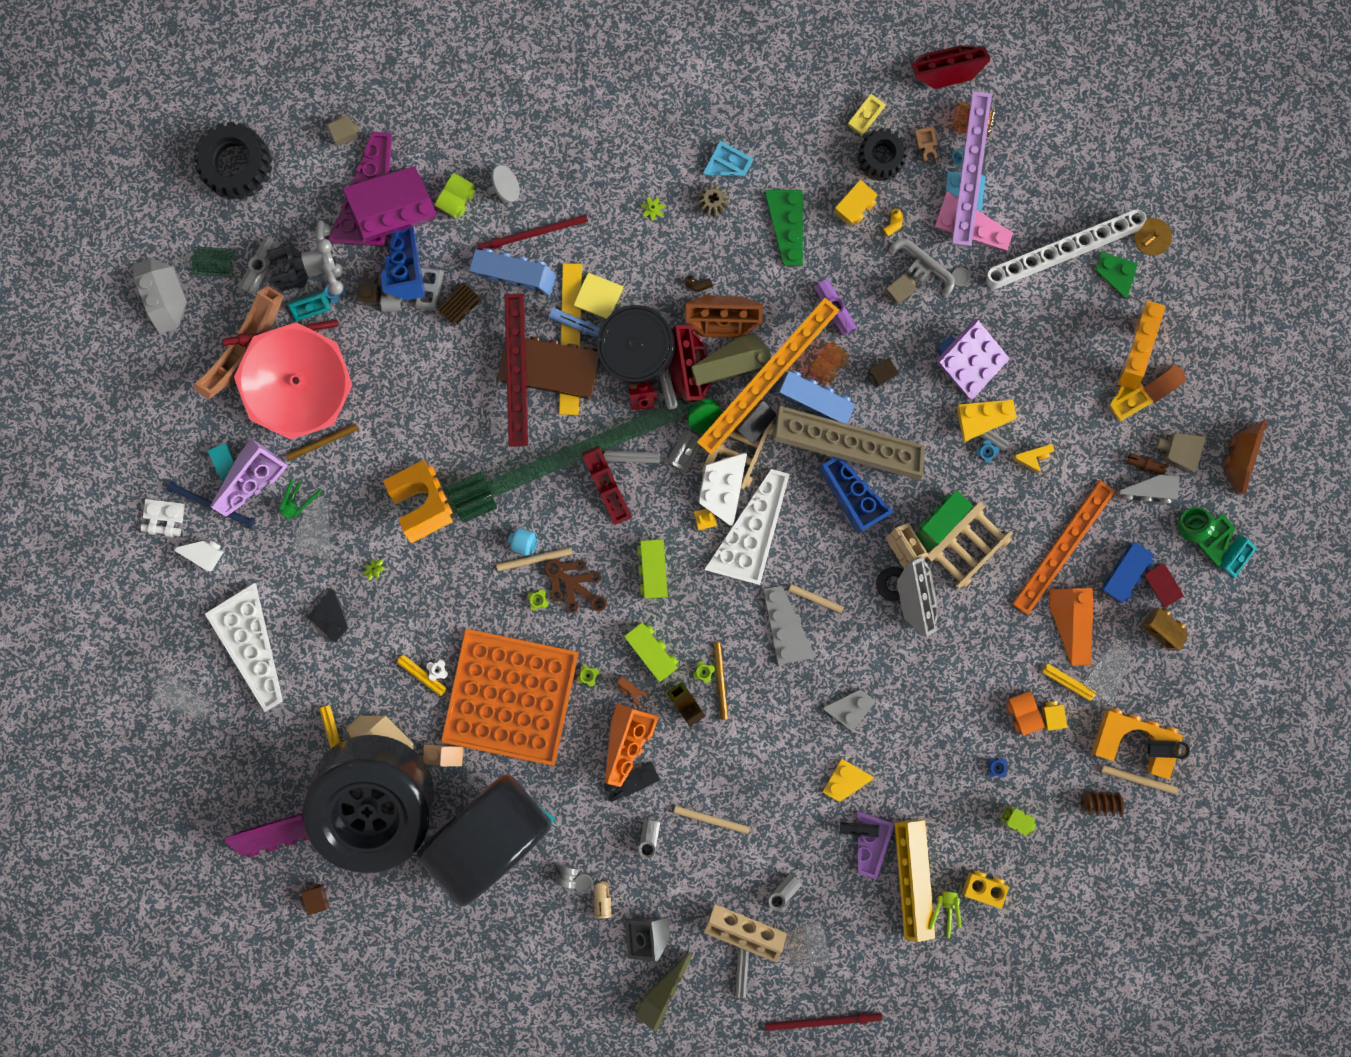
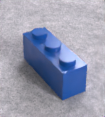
(1127, 572)

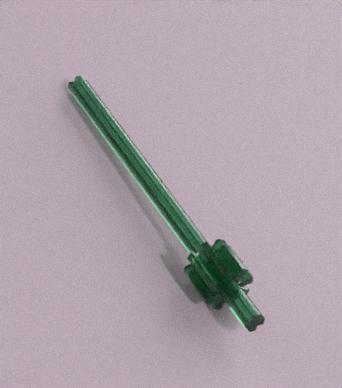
(475, 495)

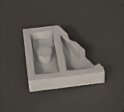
(851, 709)

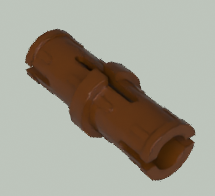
(1146, 464)

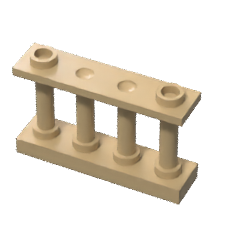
(746, 480)
(964, 528)

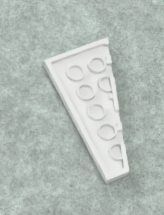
(749, 540)
(244, 634)

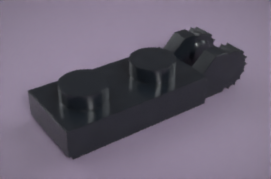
(635, 781)

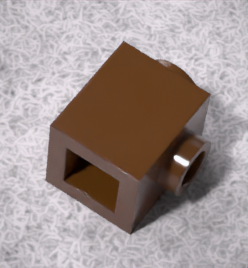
(314, 899)

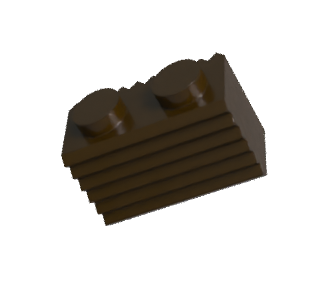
(458, 304)

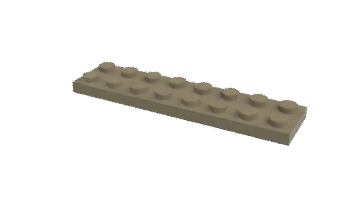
(849, 443)

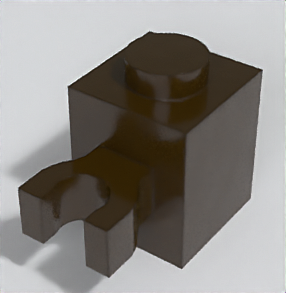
(369, 292)

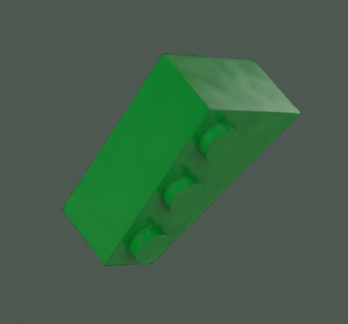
(942, 520)

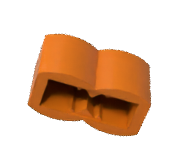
(1025, 713)

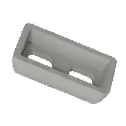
(435, 288)

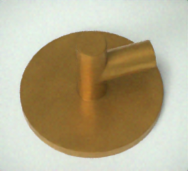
(1153, 237)

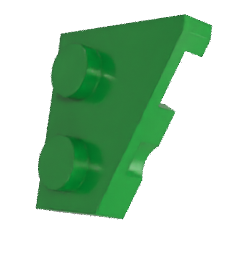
(1117, 272)
(1218, 543)

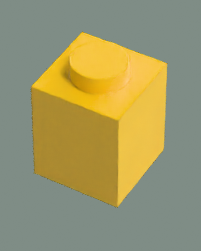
(1054, 716)

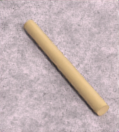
(534, 559)
(1139, 779)
(711, 819)

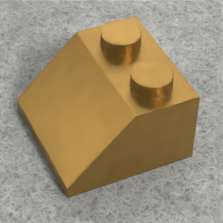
(1165, 629)

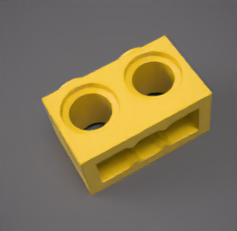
(983, 894)

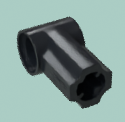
(1166, 749)

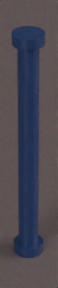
(172, 487)

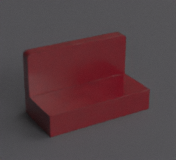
(1163, 585)

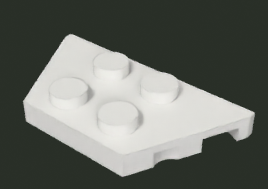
(722, 486)

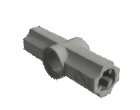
(253, 277)

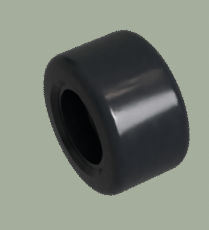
(357, 838)
(484, 840)

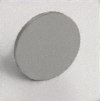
(504, 184)

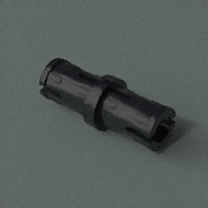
(859, 829)

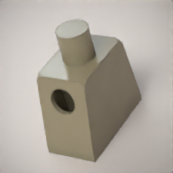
(1182, 450)

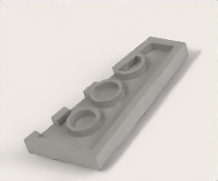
(786, 630)

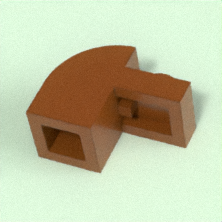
(1165, 383)

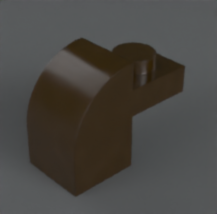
(686, 704)

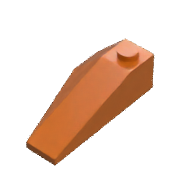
(1074, 621)
(627, 736)

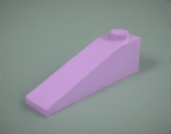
(250, 472)

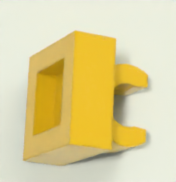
(705, 519)

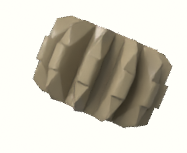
(717, 205)

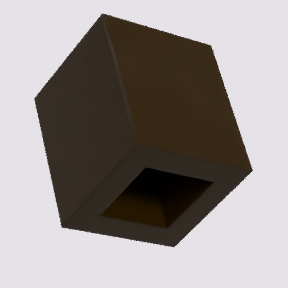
(882, 372)

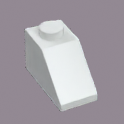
(202, 553)

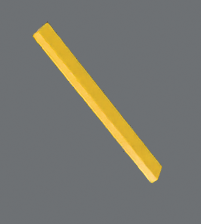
(570, 289)

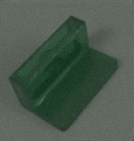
(213, 261)

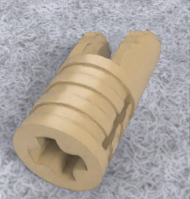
(601, 900)

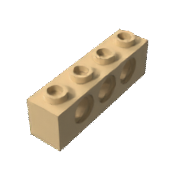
(745, 933)

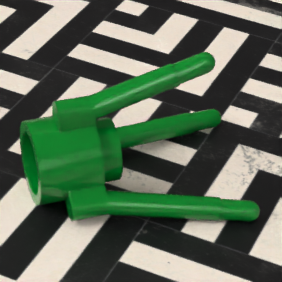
(288, 506)

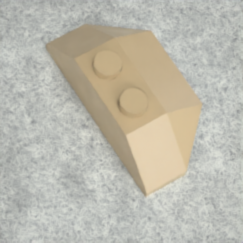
(377, 726)

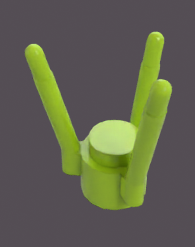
(950, 901)

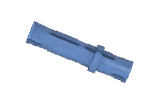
(555, 315)

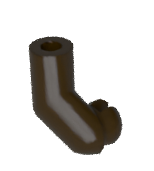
(697, 285)

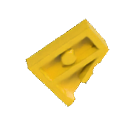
(1129, 402)
(846, 780)

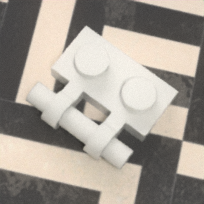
(163, 511)

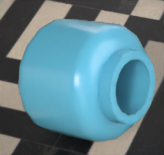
(523, 541)

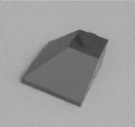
(647, 937)

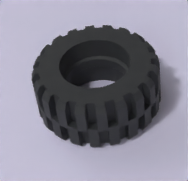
(215, 143)

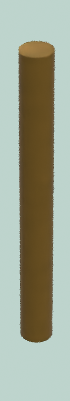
(321, 442)
(720, 680)

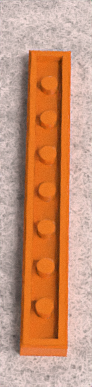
(1063, 547)

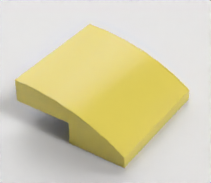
(598, 296)

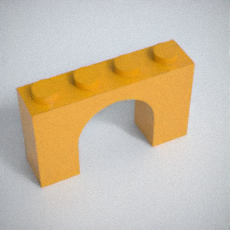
(1146, 332)
(433, 513)
(1116, 725)

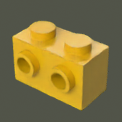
(855, 204)

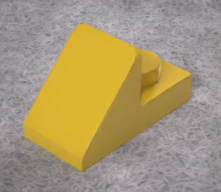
(1029, 458)

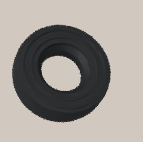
(881, 583)

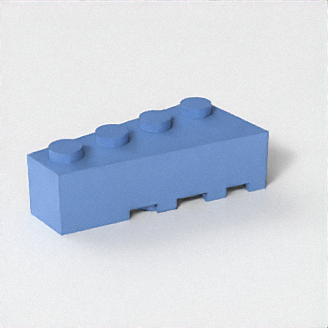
(813, 397)

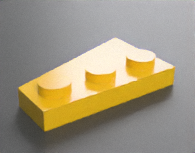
(982, 417)

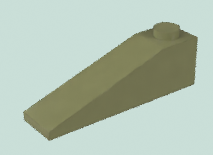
(738, 358)
(655, 1002)

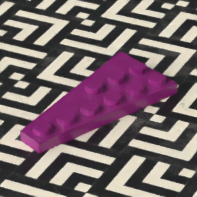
(374, 164)

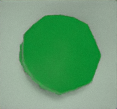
(703, 415)
(1196, 524)

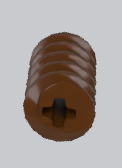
(1103, 802)

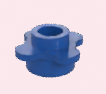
(997, 772)

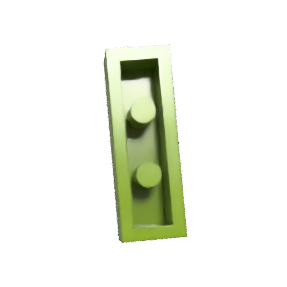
(652, 569)
(652, 651)

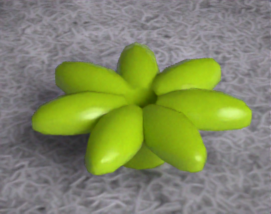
(653, 212)
(373, 569)

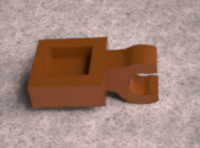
(626, 687)

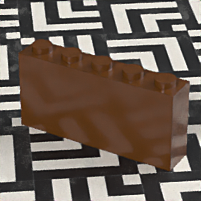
(557, 367)

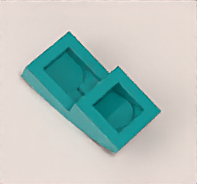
(222, 460)

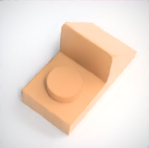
(443, 755)

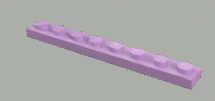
(971, 169)

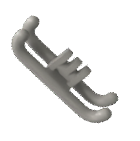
(924, 264)

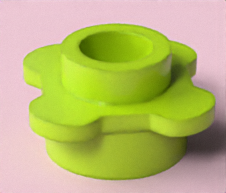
(542, 603)
(586, 670)
(705, 677)

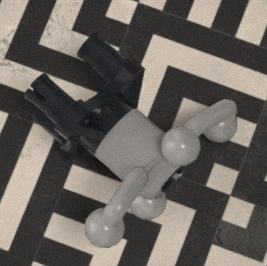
(308, 263)

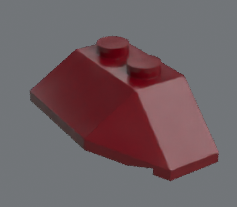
(950, 65)
(688, 352)

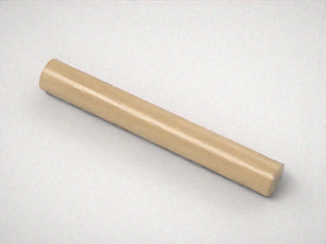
(815, 598)

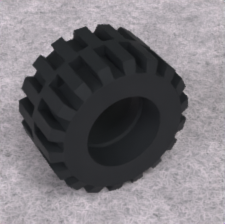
(878, 169)

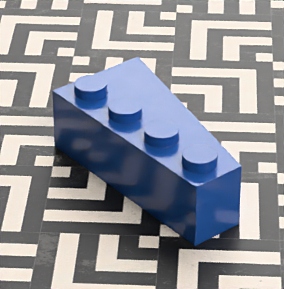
(854, 496)

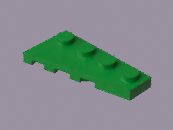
(787, 220)

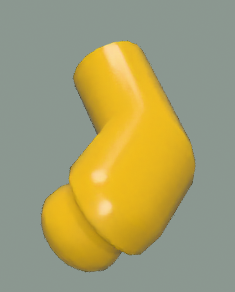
(895, 222)

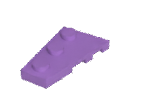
(872, 849)

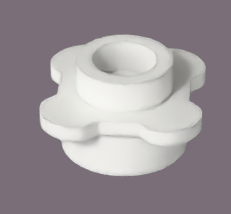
(436, 675)

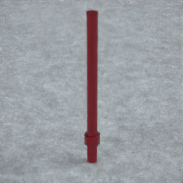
(496, 242)
(243, 339)
(861, 1018)

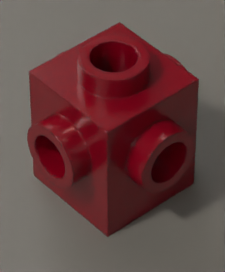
(642, 396)

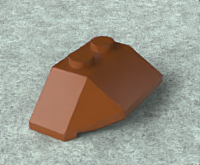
(724, 315)
(1242, 456)

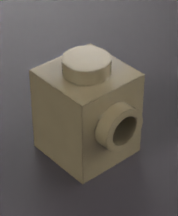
(343, 130)
(901, 289)

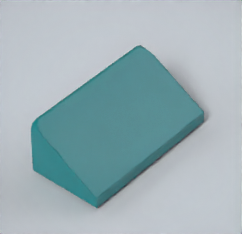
(309, 305)
(1237, 555)

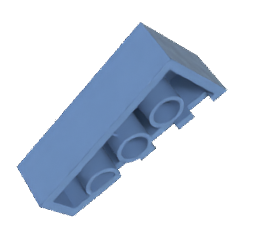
(513, 270)

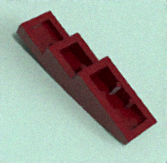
(606, 485)

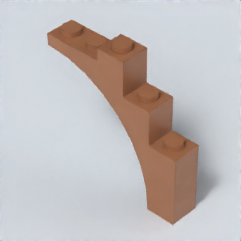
(259, 319)

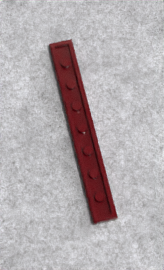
(516, 370)

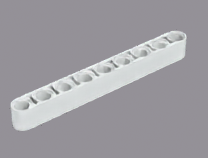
(1071, 242)

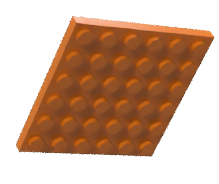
(510, 697)

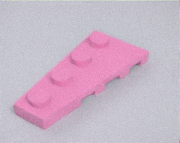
(985, 229)

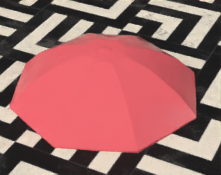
(293, 380)

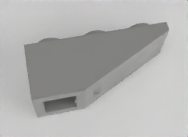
(1158, 487)

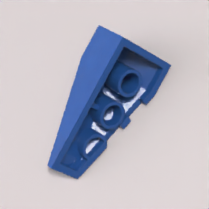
(402, 270)

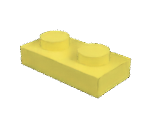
(866, 115)

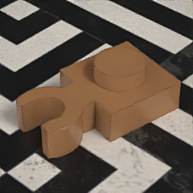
(926, 140)

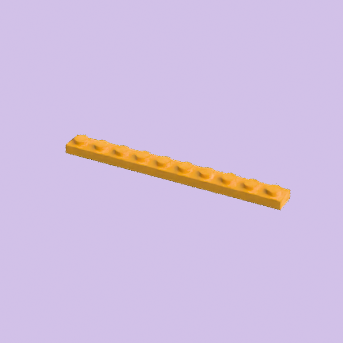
(768, 376)

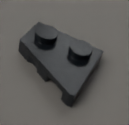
(329, 617)

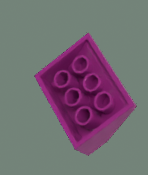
(389, 204)
(268, 836)

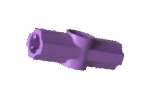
(842, 319)

